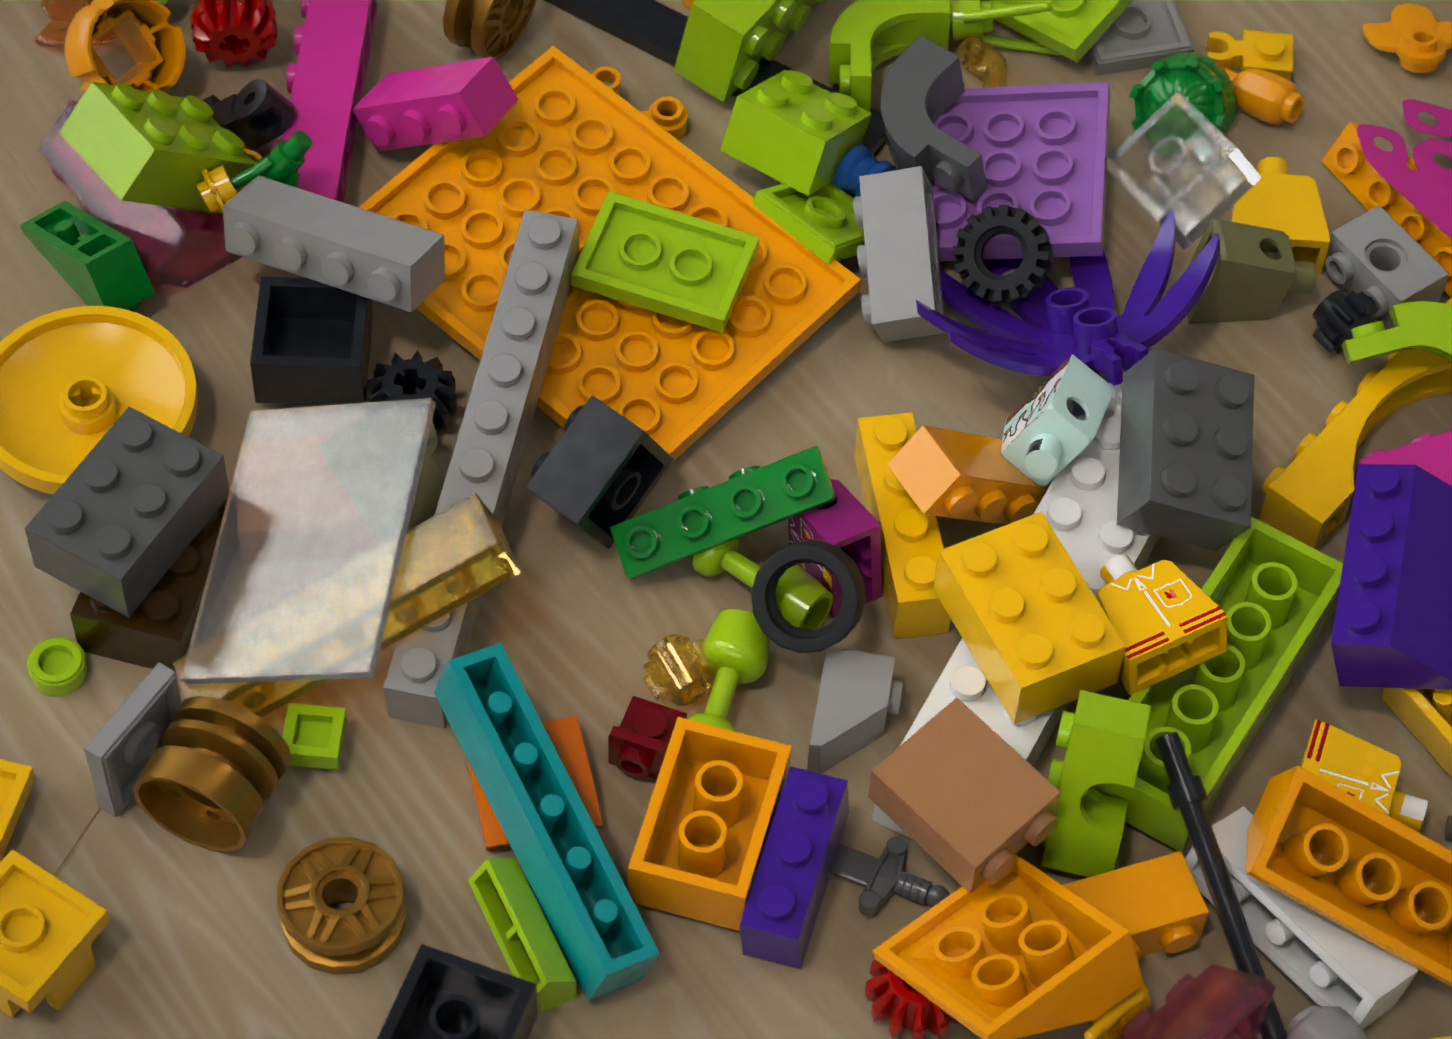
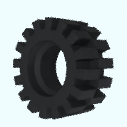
(979, 231)

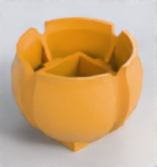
(144, 31)

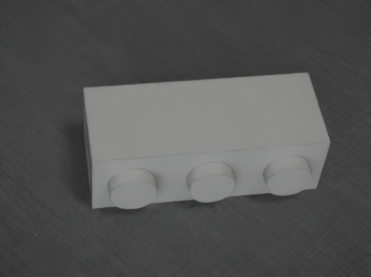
(898, 253)

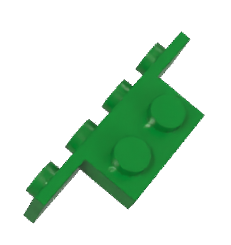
(723, 512)

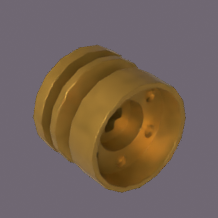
(212, 773)

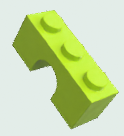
(1102, 747)

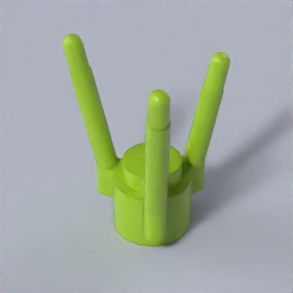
(975, 17)

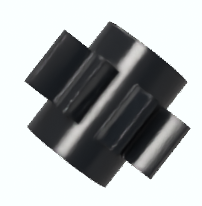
(1339, 315)

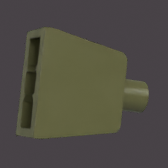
(1250, 274)

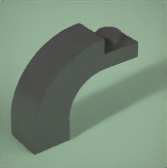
(912, 99)

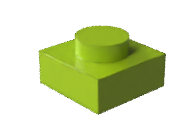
(315, 735)

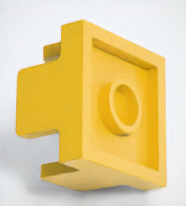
(43, 936)

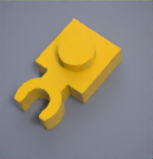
(1255, 50)

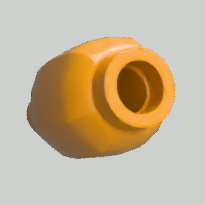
(1267, 96)

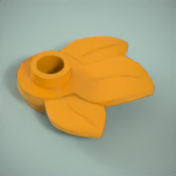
(1412, 36)

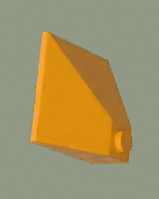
(1016, 956)

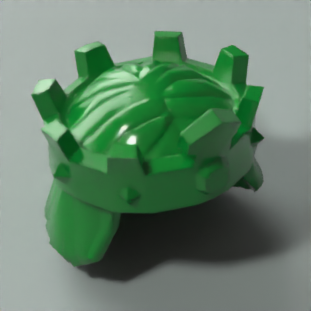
(1196, 79)

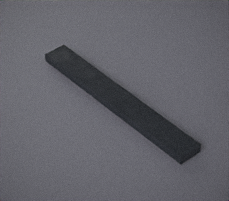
(660, 33)

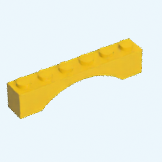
(1318, 485)

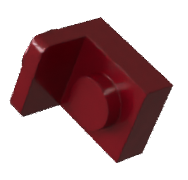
(642, 738)

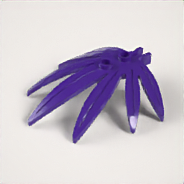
(1081, 317)

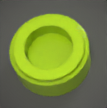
(57, 666)

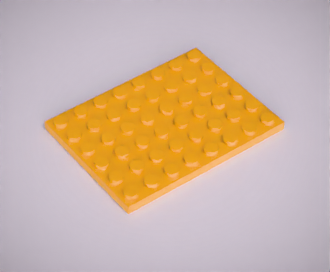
(561, 157)

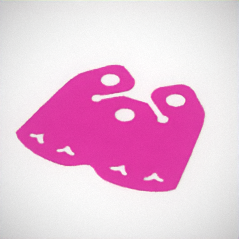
(1429, 186)

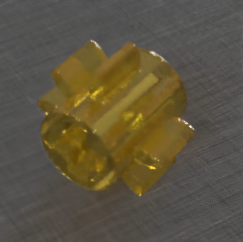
(678, 670)

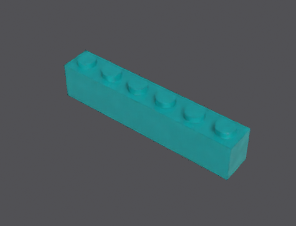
(545, 822)

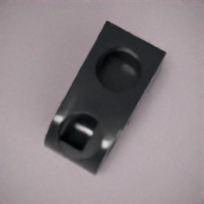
(254, 114)

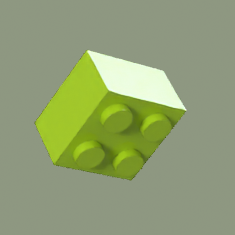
(794, 130)

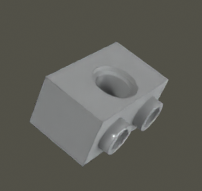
(1383, 263)

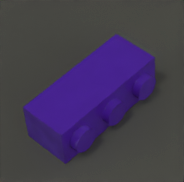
(794, 867)

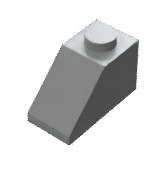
(851, 705)

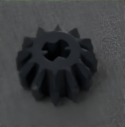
(415, 380)

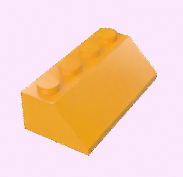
(1355, 868)

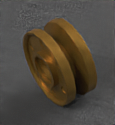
(486, 25)
(348, 937)

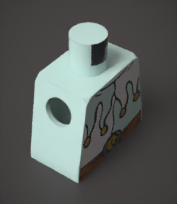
(1043, 432)

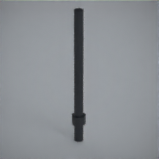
(1188, 794)

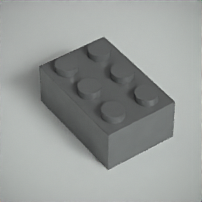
(1186, 450)
(128, 511)

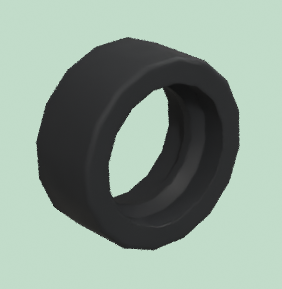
(770, 617)

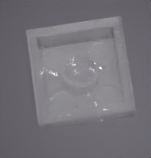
(1183, 167)

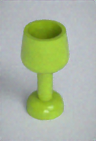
(798, 594)
(739, 658)

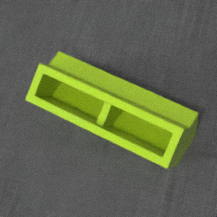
(528, 930)

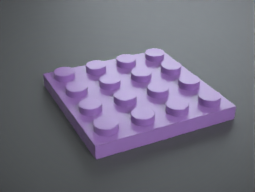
(1039, 154)

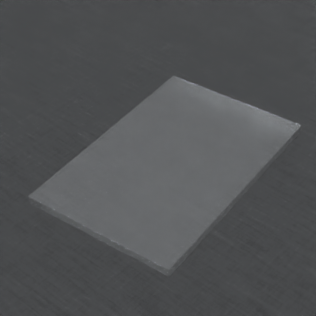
(310, 543)

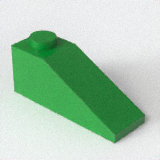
(90, 257)

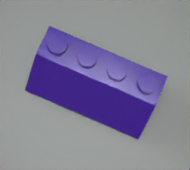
(1396, 582)

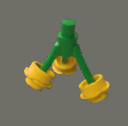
(279, 165)

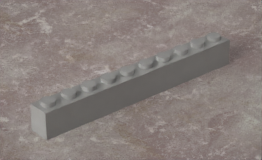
(492, 437)

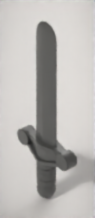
(884, 877)

